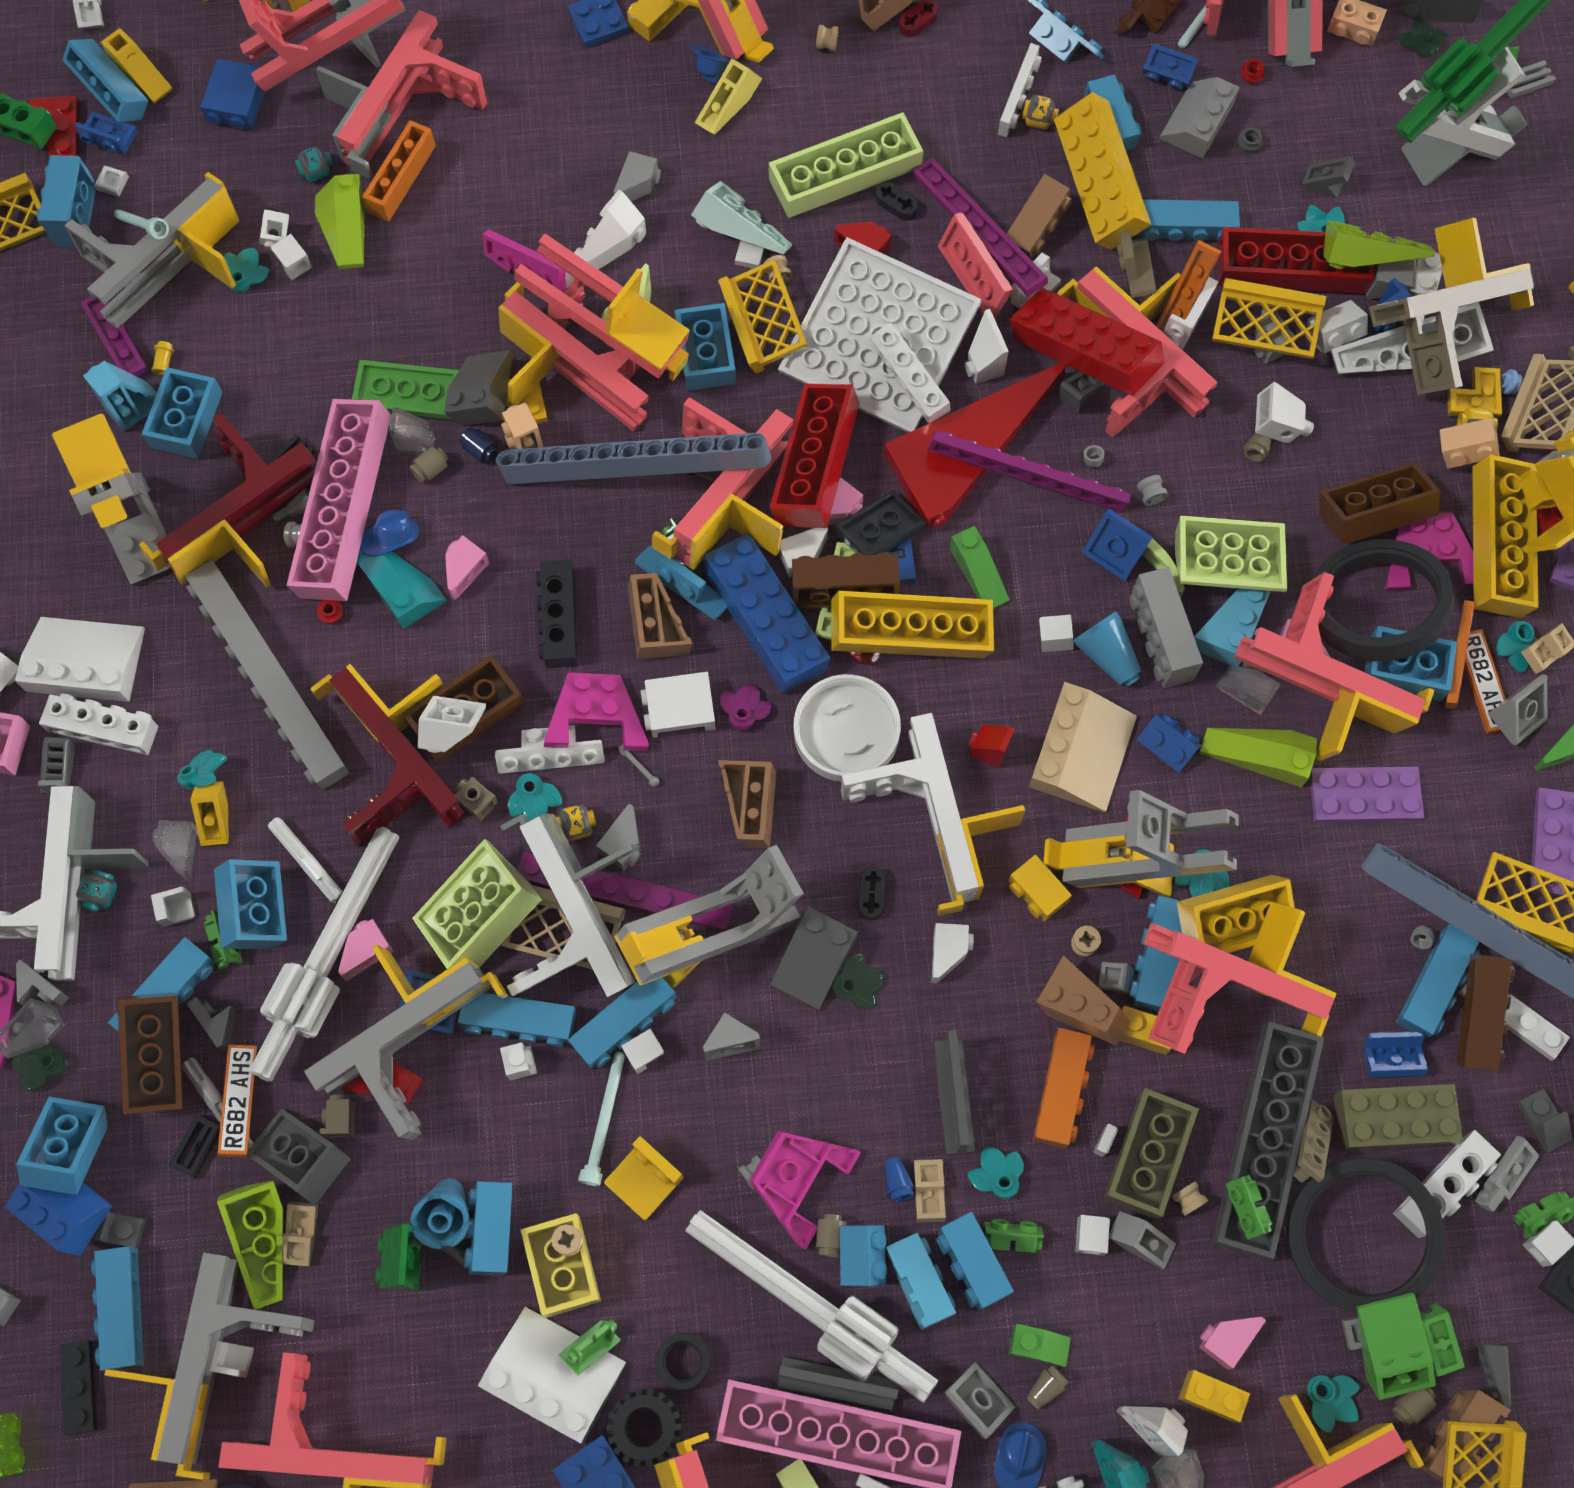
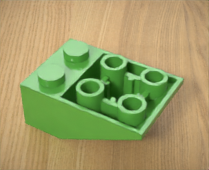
(1395, 1347)

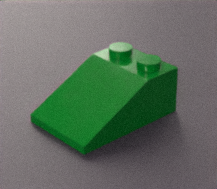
(399, 1259)

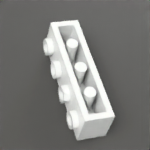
(99, 724)

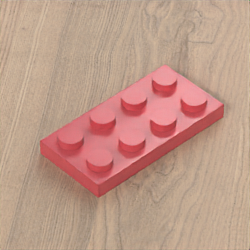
(974, 265)

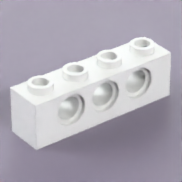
(910, 373)
(1478, 1153)

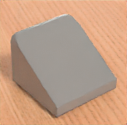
(1116, 977)

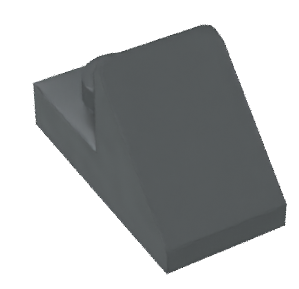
(1329, 175)
(1077, 390)
(218, 1027)
(1548, 1125)
(120, 1230)

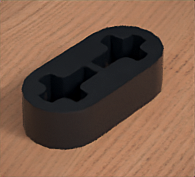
(896, 201)
(865, 893)

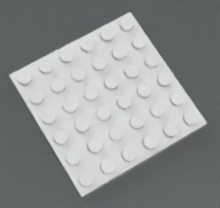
(855, 302)

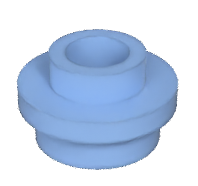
(1510, 382)

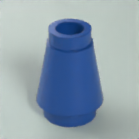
(898, 1181)

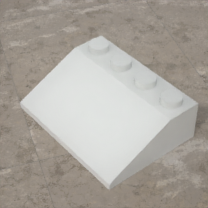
(81, 659)
(541, 1384)

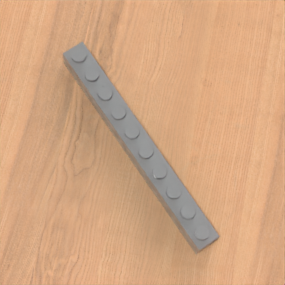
(267, 675)

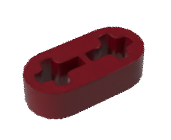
(916, 16)

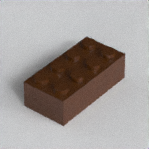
(1379, 503)
(819, 579)
(481, 684)
(149, 1053)

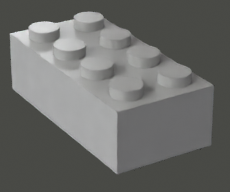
(1165, 628)

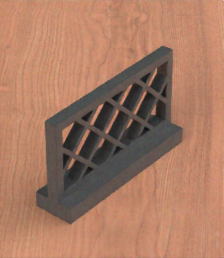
(954, 1095)
(836, 1384)

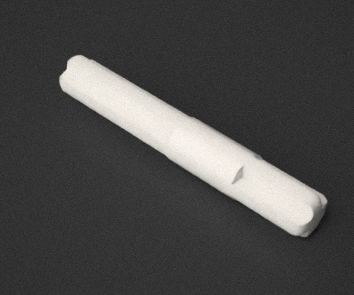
(305, 859)

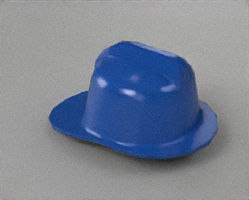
(709, 62)
(389, 533)
(1020, 1457)

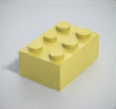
(559, 1280)

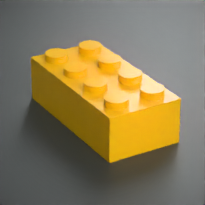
(1235, 914)

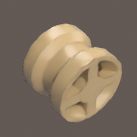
(827, 38)
(782, 263)
(1083, 946)
(1190, 1198)
(568, 1245)

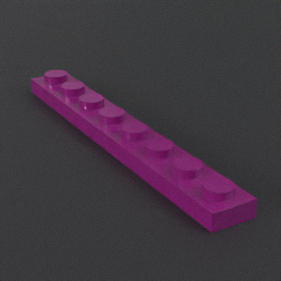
(999, 245)
(1021, 469)
(631, 893)

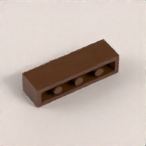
(1485, 1012)

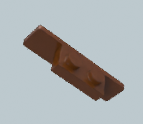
(1151, 12)

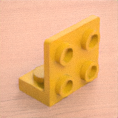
(643, 1179)

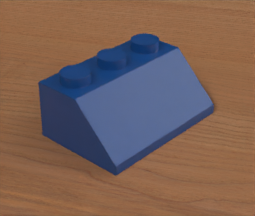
(60, 1218)

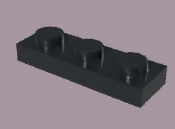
(77, 1387)

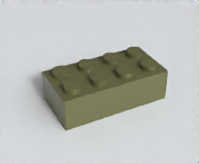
(1398, 1117)
(1151, 1154)

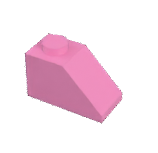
(846, 503)
(463, 565)
(358, 951)
(1230, 1339)

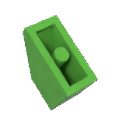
(1039, 1345)

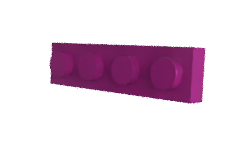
(115, 340)

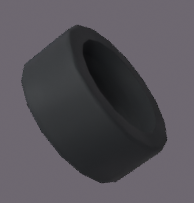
(660, 1361)

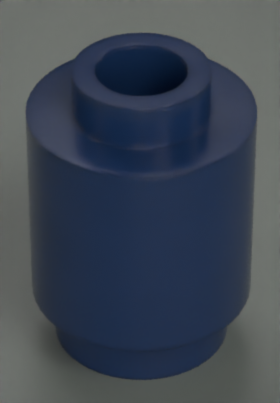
(478, 445)

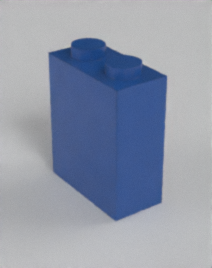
(232, 95)

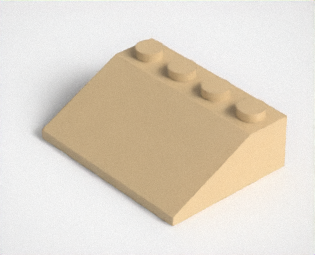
(1083, 748)

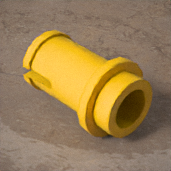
(162, 357)

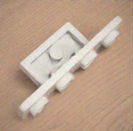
(536, 757)

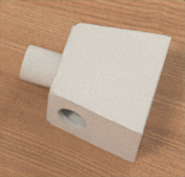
(1281, 415)

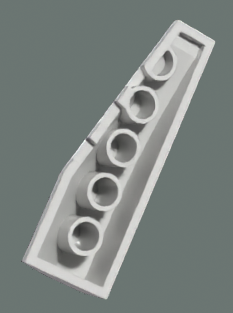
(1391, 351)

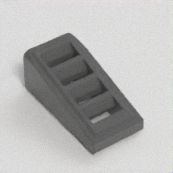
(49, 754)
(1496, 1369)

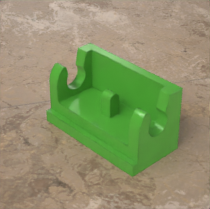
(1441, 1340)

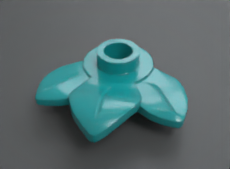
(1317, 219)
(247, 268)
(1512, 644)
(200, 770)
(534, 802)
(1204, 883)
(994, 1170)
(1335, 1403)

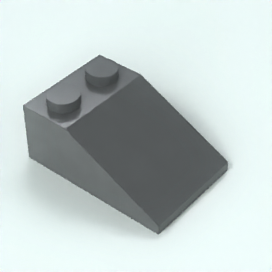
(1443, 10)
(480, 389)
(814, 958)
(298, 1156)

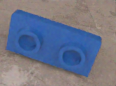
(1170, 66)
(106, 133)
(1394, 291)
(1170, 741)
(1395, 1054)

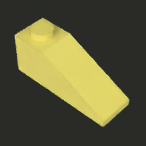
(728, 96)

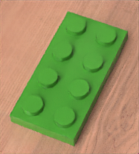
(408, 387)

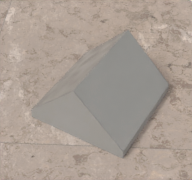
(1403, 271)
(1522, 710)
(730, 1038)
(979, 1401)

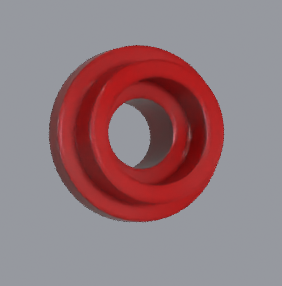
(1252, 66)
(332, 617)

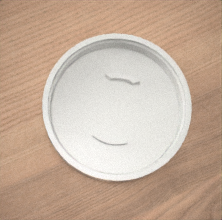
(846, 726)

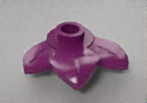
(744, 703)

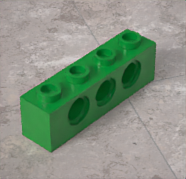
(25, 122)

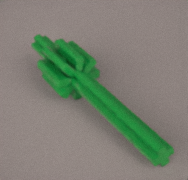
(1466, 71)

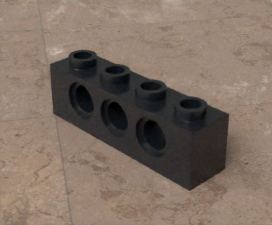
(560, 575)

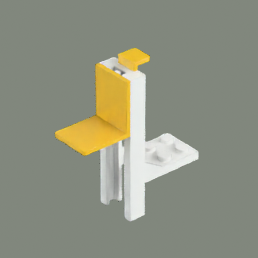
(929, 779)

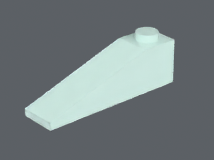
(724, 212)

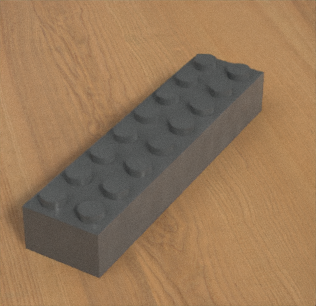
(1270, 1133)

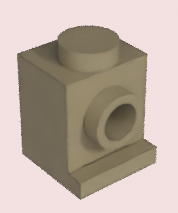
(480, 805)
(338, 1117)

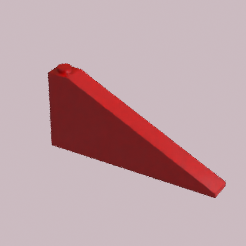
(940, 483)

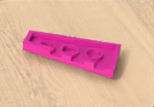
(511, 254)

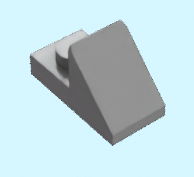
(32, 983)

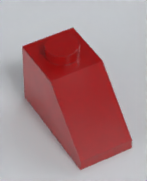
(865, 233)
(991, 744)

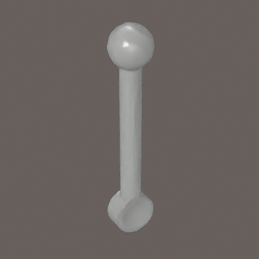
(653, 781)

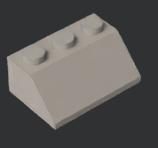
(1200, 115)

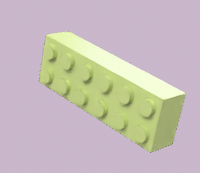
(845, 165)

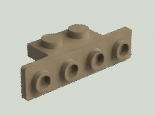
(1136, 260)
(1315, 1143)

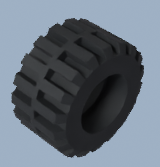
(618, 1427)

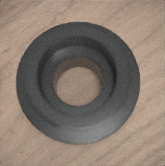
(1250, 134)

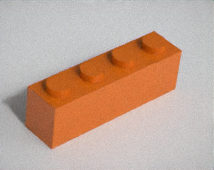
(399, 171)
(1062, 1088)

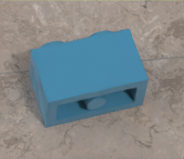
(862, 1255)

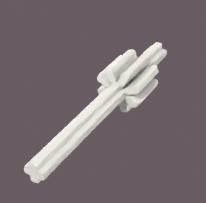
(305, 994)
(853, 1334)

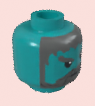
(313, 164)
(96, 890)

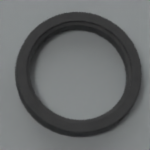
(1400, 645)
(1380, 1168)

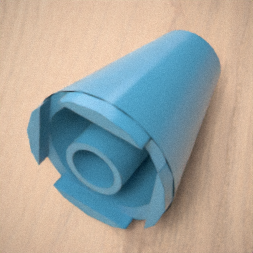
(1111, 649)
(441, 1215)

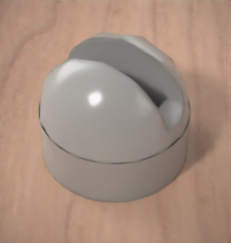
(1092, 455)
(1419, 942)

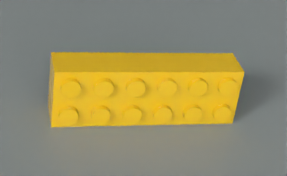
(1101, 171)
(1501, 528)
(912, 624)

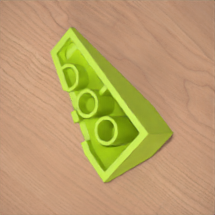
(342, 219)
(1353, 247)
(1270, 752)
(256, 1233)

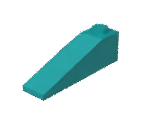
(401, 586)
(1119, 1468)

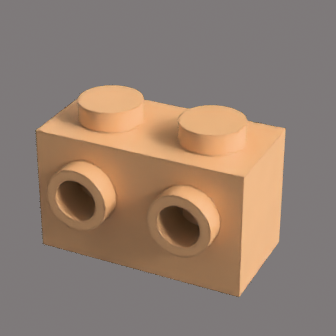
(1357, 21)
(520, 428)
(1469, 442)

